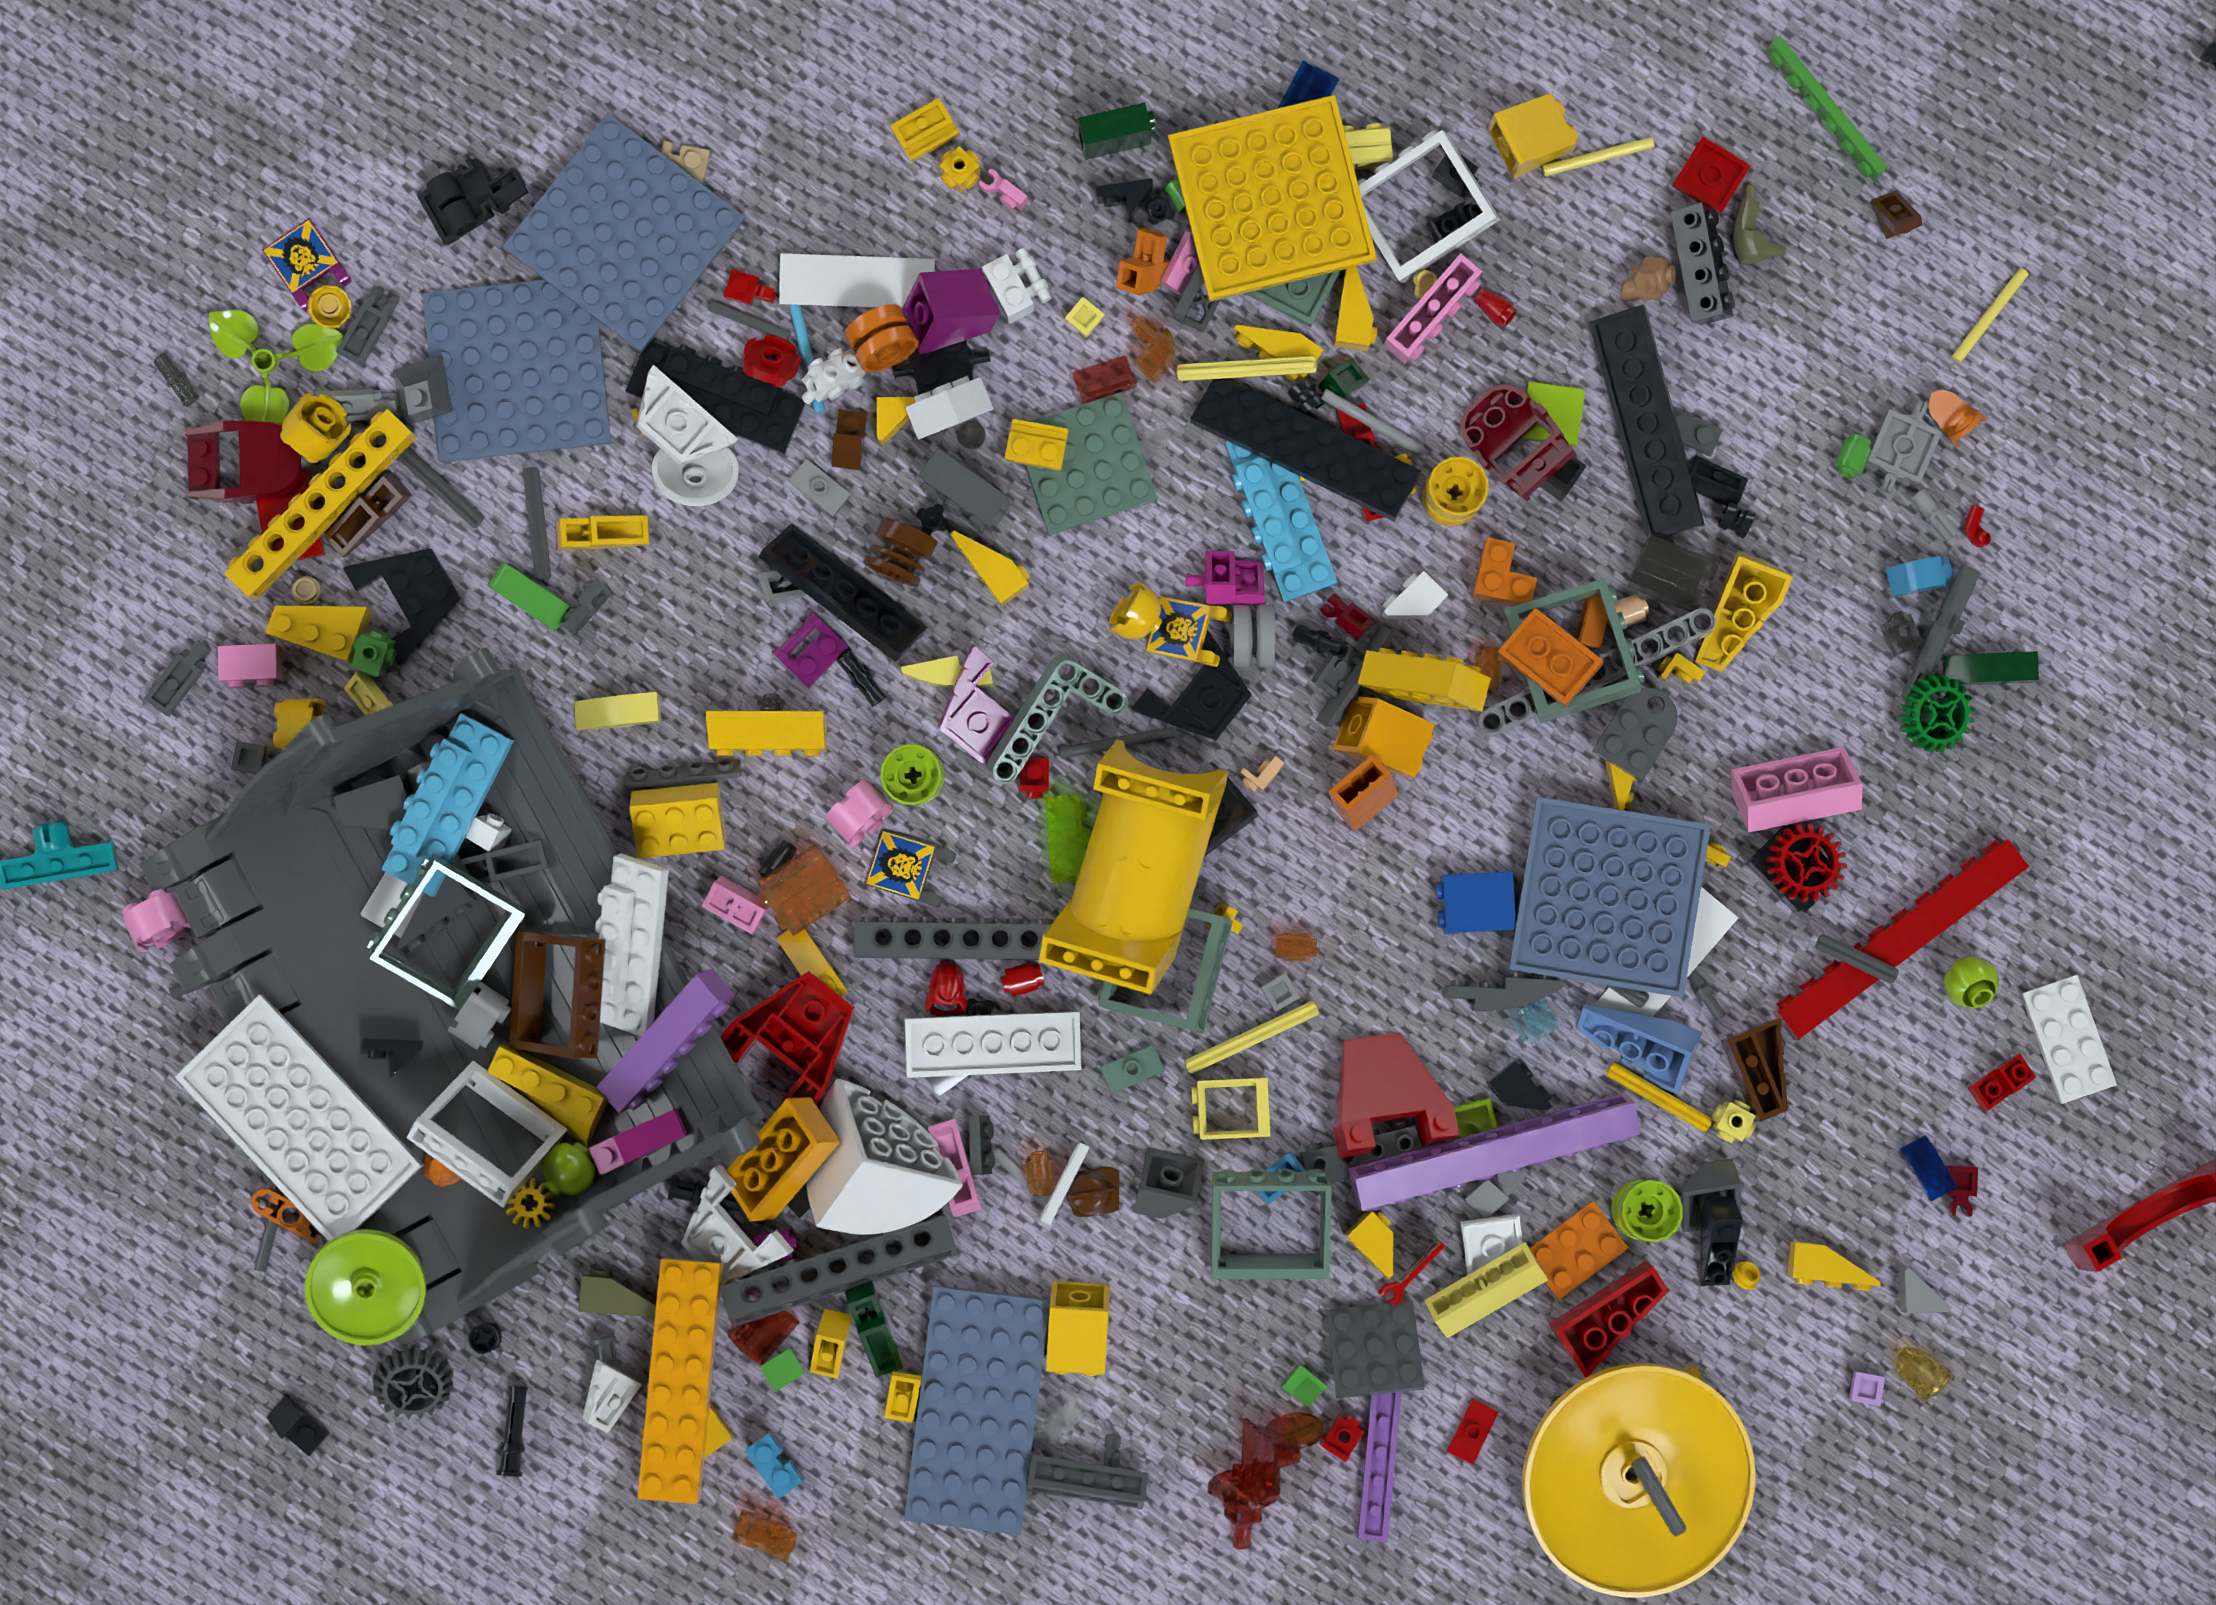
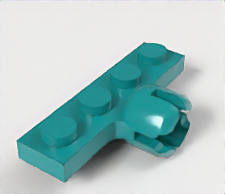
(56, 858)

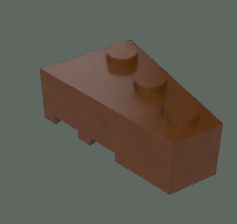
(1759, 1068)

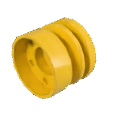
(1469, 485)

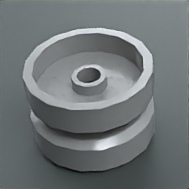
(1252, 636)

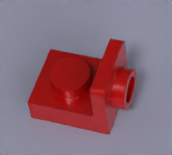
(1035, 778)

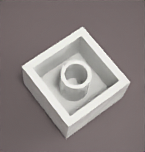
(948, 406)

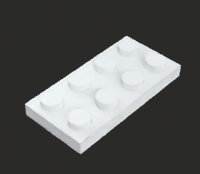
(2068, 1039)

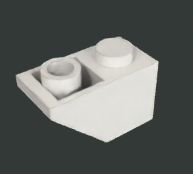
(1417, 600)

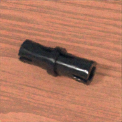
(1320, 641)
(861, 679)

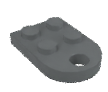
(1637, 734)

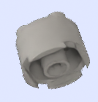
(479, 1017)

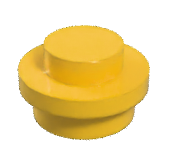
(1746, 1275)

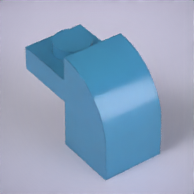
(1920, 576)

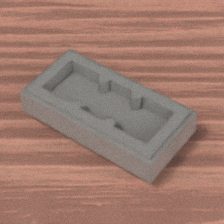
(819, 488)

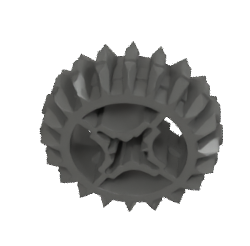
(407, 1373)

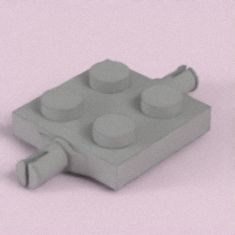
(1904, 446)

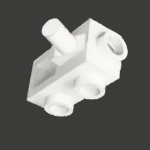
(832, 376)

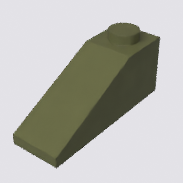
(612, 1296)

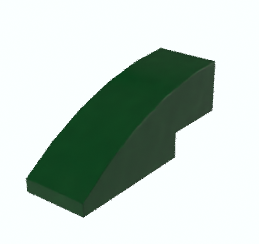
(1993, 668)
(873, 1329)

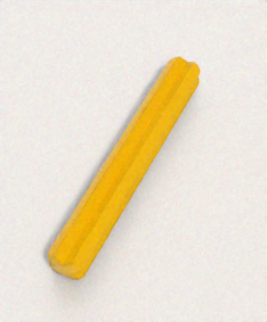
(1659, 1097)

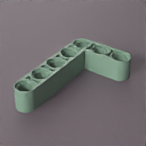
(1047, 711)

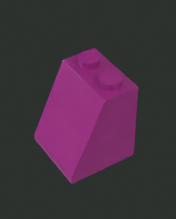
(950, 308)

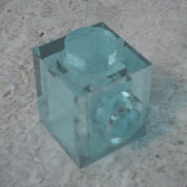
(1535, 1022)

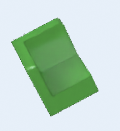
(782, 1369)
(1303, 1385)

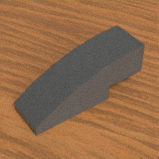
(506, 862)

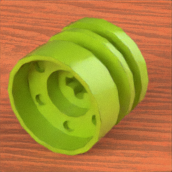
(900, 763)
(1662, 1215)

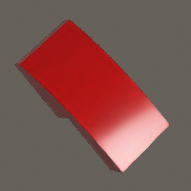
(2001, 1082)

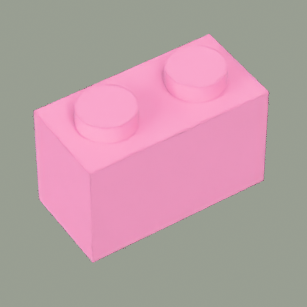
(250, 664)

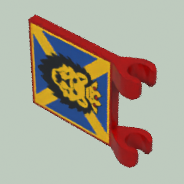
(1400, 1284)

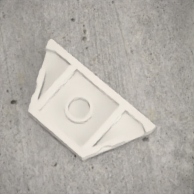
(678, 422)

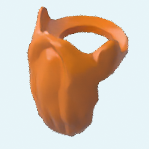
(1953, 414)
(438, 1173)

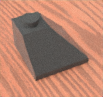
(422, 390)
(1710, 1180)
(1167, 1183)

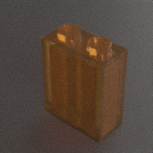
(802, 890)

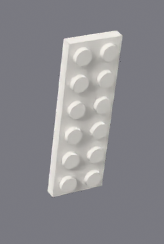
(992, 1044)

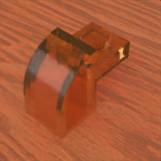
(1160, 350)
(765, 1534)

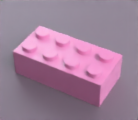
(1796, 789)

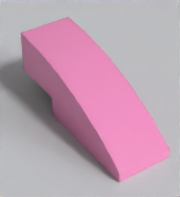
(951, 1146)

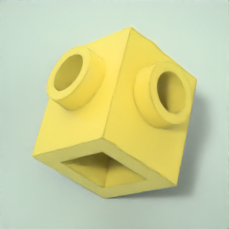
(1723, 1121)

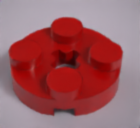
(757, 362)

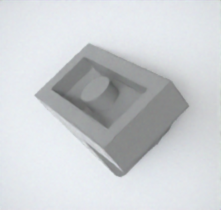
(1494, 1192)

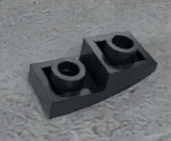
(1452, 220)

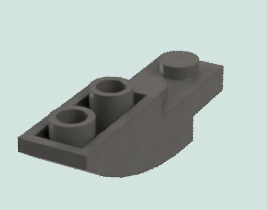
(1515, 991)

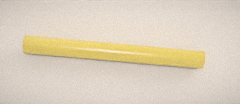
(1598, 156)
(1990, 315)

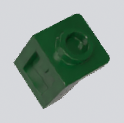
(1344, 379)

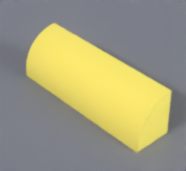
(1486, 1290)

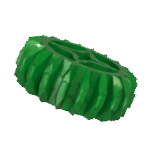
(1951, 713)

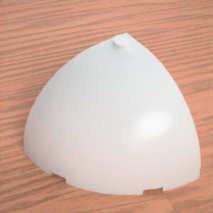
(882, 1169)

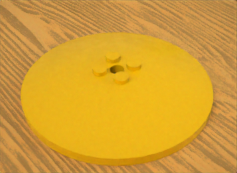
(1607, 1526)

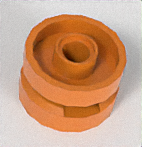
(881, 338)

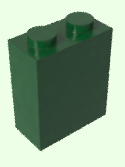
(1116, 130)

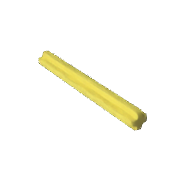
(1247, 368)
(1251, 1037)

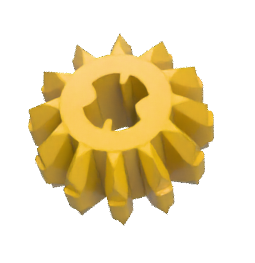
(538, 1197)

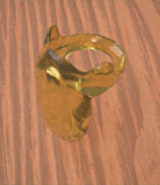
(1922, 1372)

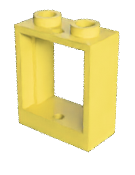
(1262, 1108)

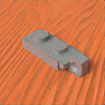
(363, 403)

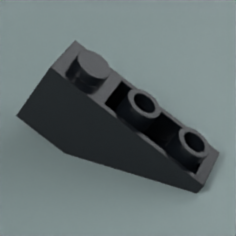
(1719, 1240)

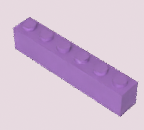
(666, 1040)

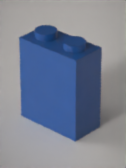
(1476, 902)

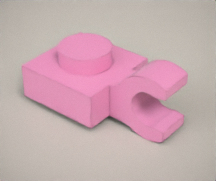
(1010, 195)

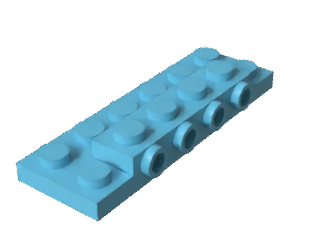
(1282, 525)
(446, 799)

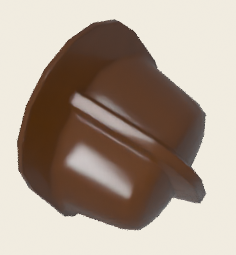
(1094, 1192)

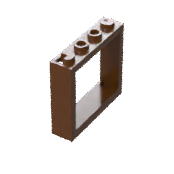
(529, 991)

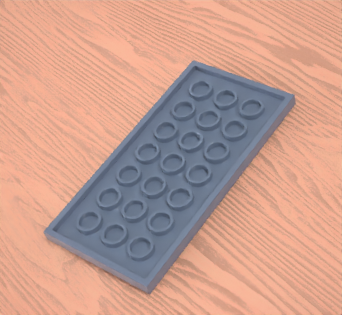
(977, 1410)

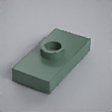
(1132, 1069)

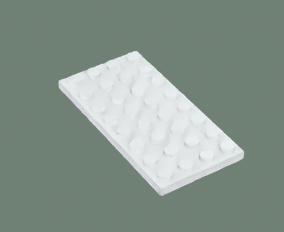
(298, 1120)

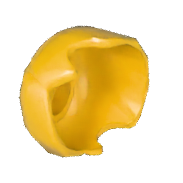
(324, 302)

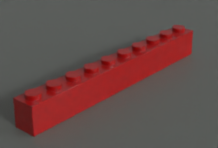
(1903, 937)

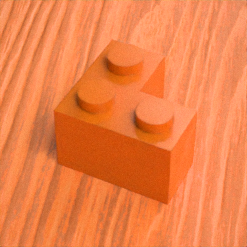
(1495, 581)

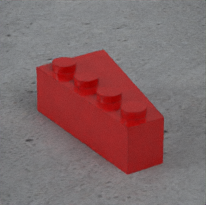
(1606, 1317)

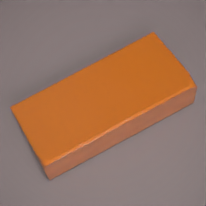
(1592, 622)

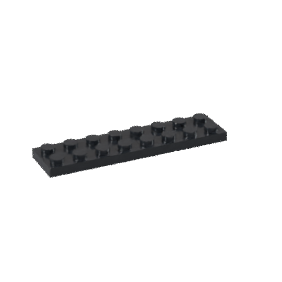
(1646, 422)
(1306, 447)

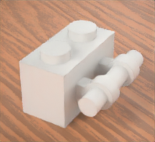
(1008, 288)

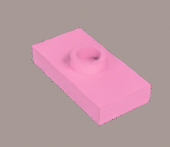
(1181, 265)

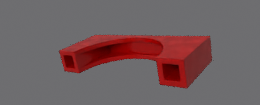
(2105, 1241)

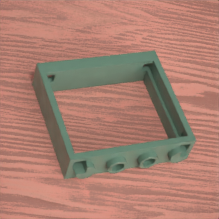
(1625, 647)
(484, 958)
(1204, 986)
(1271, 1265)

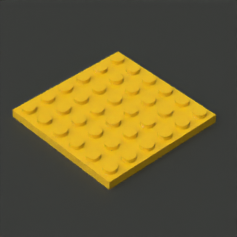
(1272, 198)

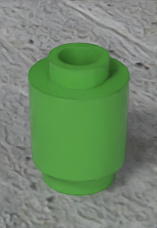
(1853, 456)

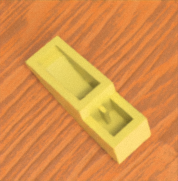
(942, 673)
(618, 711)

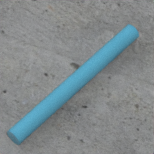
(804, 346)

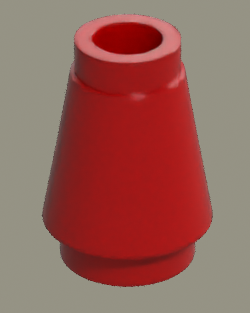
(1495, 307)

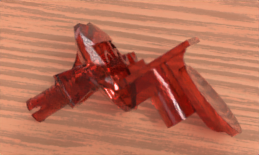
(1257, 1479)

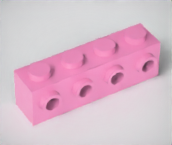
(1433, 308)

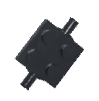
(941, 366)

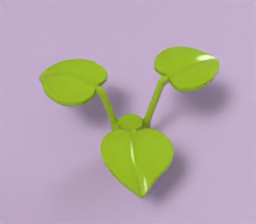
(234, 333)

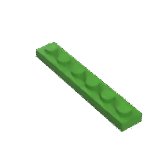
(1832, 117)

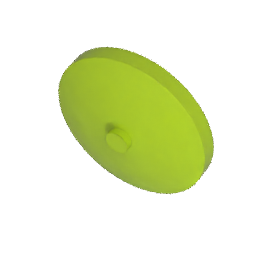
(365, 1287)

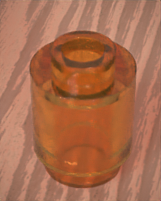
(1491, 665)
(1296, 947)
(1040, 1173)

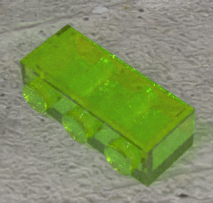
(1065, 837)

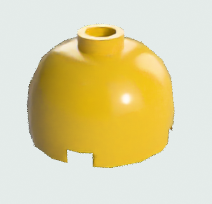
(1137, 613)

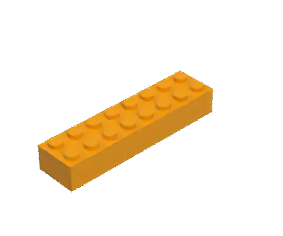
(680, 1380)

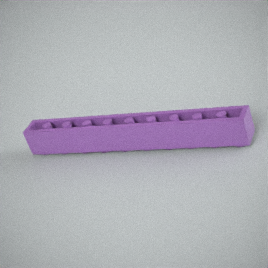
(1494, 1152)

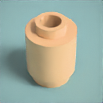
(1633, 609)

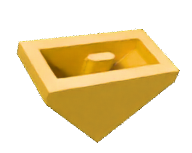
(891, 416)

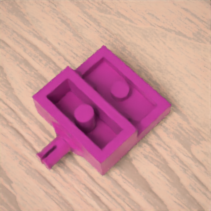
(1230, 579)

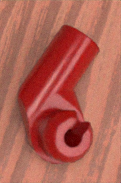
(1973, 529)

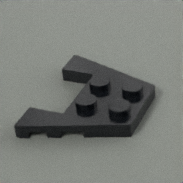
(419, 589)
(1207, 701)

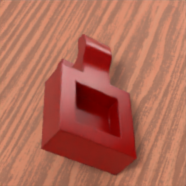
(745, 287)

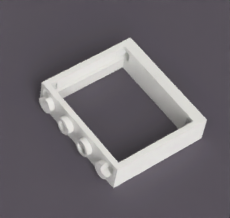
(1453, 240)
(467, 1162)

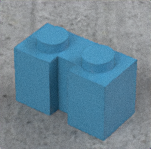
(778, 1475)

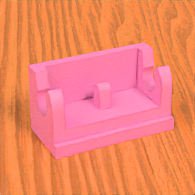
(735, 904)

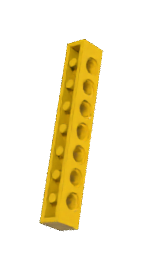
(318, 521)

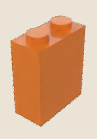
(1363, 792)

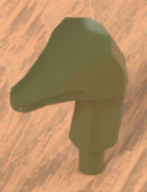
(1749, 243)

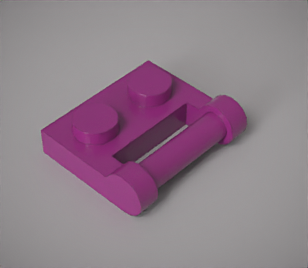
(817, 656)

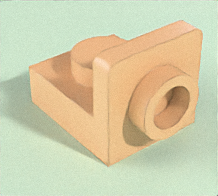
(1267, 772)

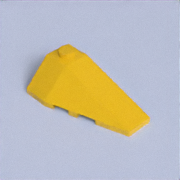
(1744, 603)

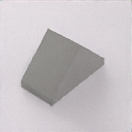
(778, 588)
(1917, 1295)

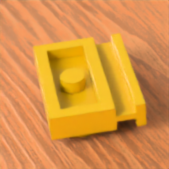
(925, 130)
(1036, 445)

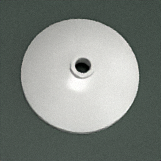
(714, 472)

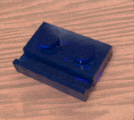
(1308, 85)

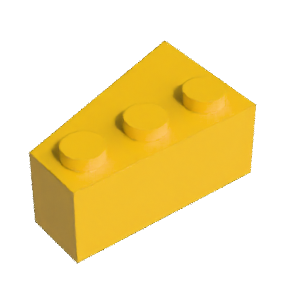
(320, 628)

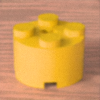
(315, 427)
(293, 716)

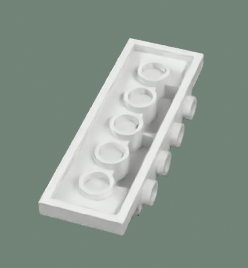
(633, 934)

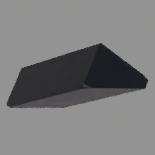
(1717, 482)

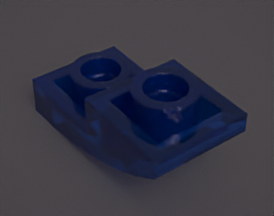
(1928, 1168)

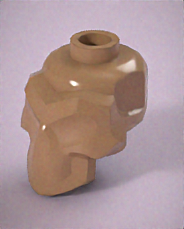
(1648, 280)

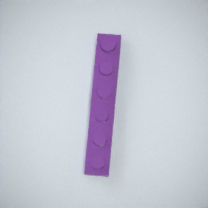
(1379, 1467)

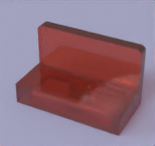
(1104, 379)
(763, 1336)

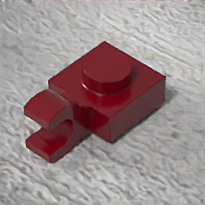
(1350, 618)

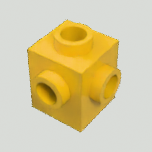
(960, 178)

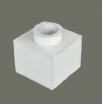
(489, 832)

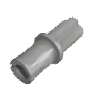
(1934, 515)

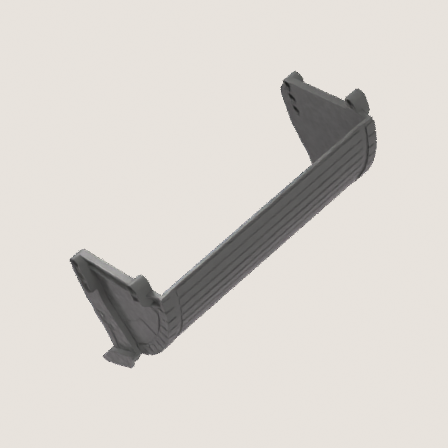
(289, 908)

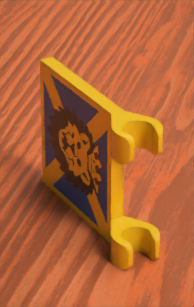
(1185, 630)

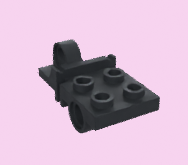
(465, 198)

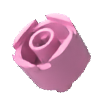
(859, 813)
(155, 920)

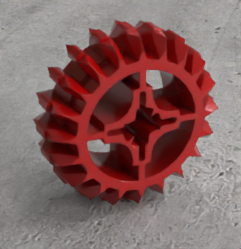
(1811, 851)

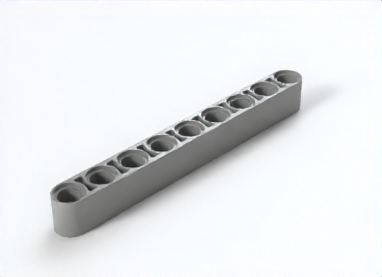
(1611, 669)

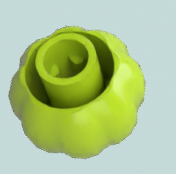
(1971, 982)
(568, 1169)

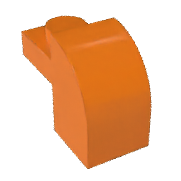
(1144, 270)

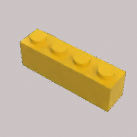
(555, 1092)

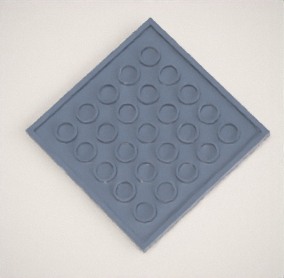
(624, 232)
(517, 371)
(1609, 897)

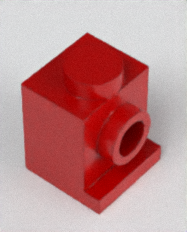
(1331, 1439)

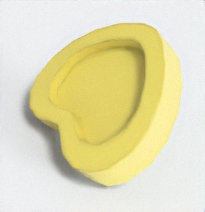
(1423, 282)

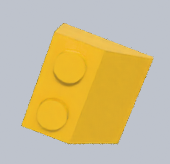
(1374, 1240)

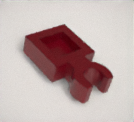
(1967, 1184)

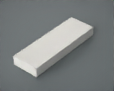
(1063, 1185)

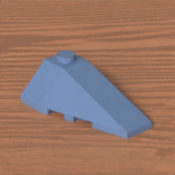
(1652, 1043)

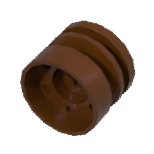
(900, 552)

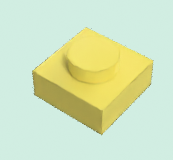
(1084, 317)

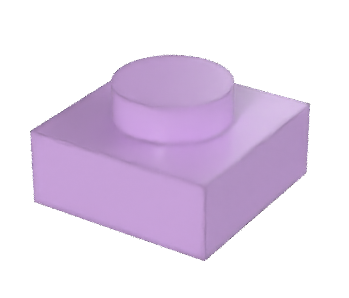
(1866, 1388)

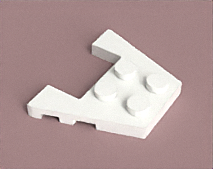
(718, 1238)

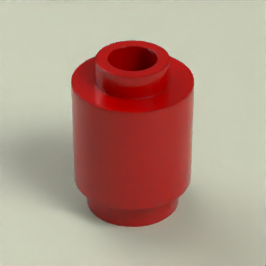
(1022, 979)

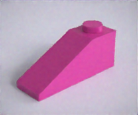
(638, 1141)

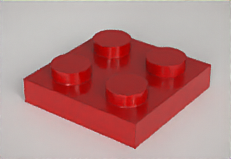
(1711, 175)

